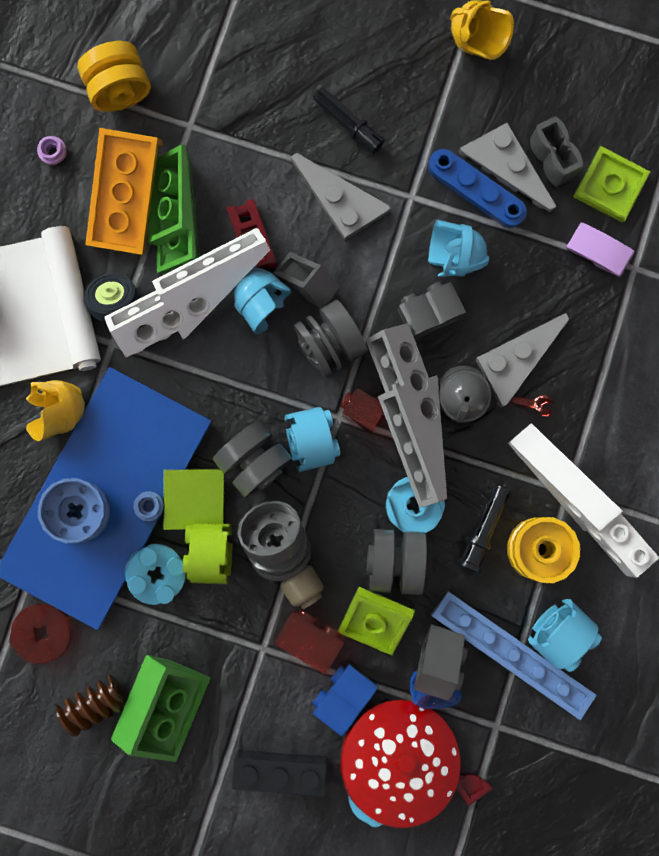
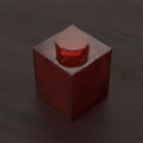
(362, 409)

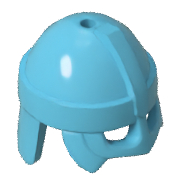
(457, 249)
(256, 297)

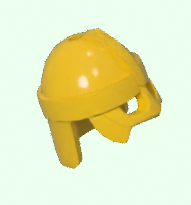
(482, 29)
(61, 411)

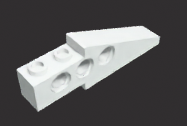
(206, 277)
(584, 502)

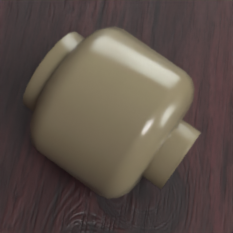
(304, 588)

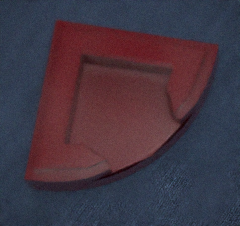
(472, 787)

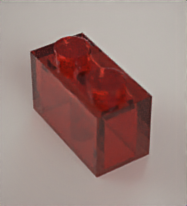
(310, 641)

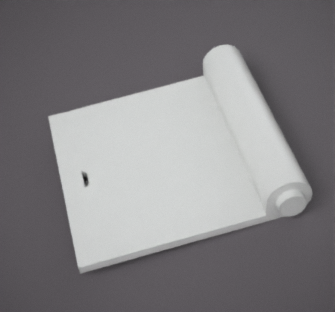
(43, 309)

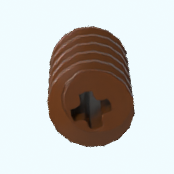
(91, 708)

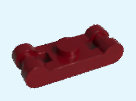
(255, 222)

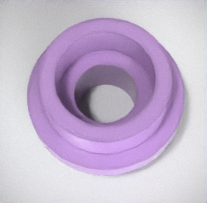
(48, 143)

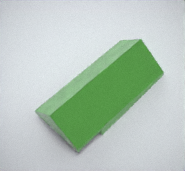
(173, 211)

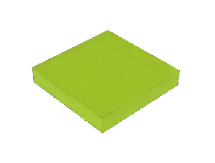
(611, 184)
(192, 497)
(376, 621)

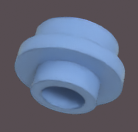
(140, 502)

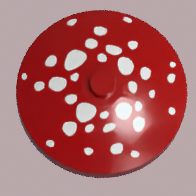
(400, 763)

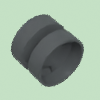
(257, 465)
(389, 561)

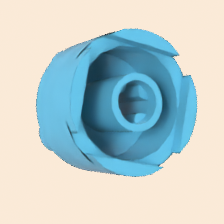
(311, 438)
(564, 635)

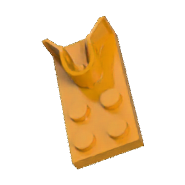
(122, 191)

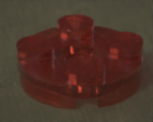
(24, 638)

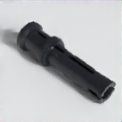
(479, 542)

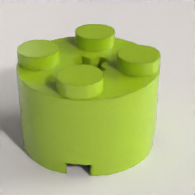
(209, 553)

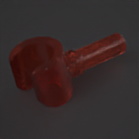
(534, 403)

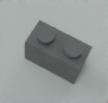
(440, 663)

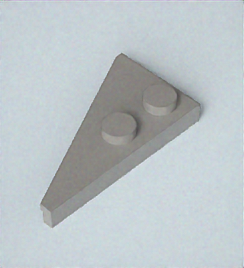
(505, 159)
(344, 203)
(513, 361)

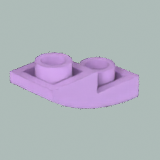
(600, 249)

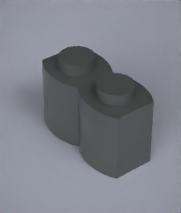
(558, 154)
(431, 310)

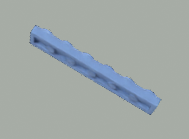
(514, 655)

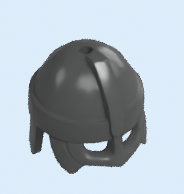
(458, 384)

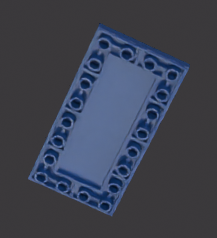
(123, 449)

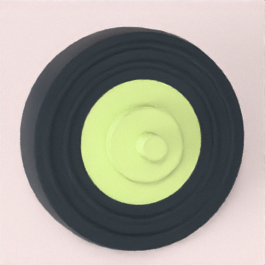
(109, 294)

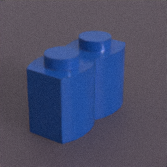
(344, 698)

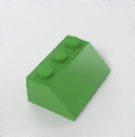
(160, 709)

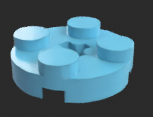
(406, 519)
(148, 559)

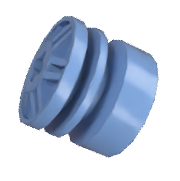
(57, 506)

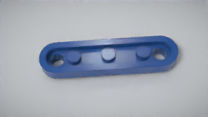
(477, 188)

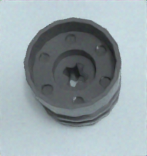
(329, 339)
(274, 540)

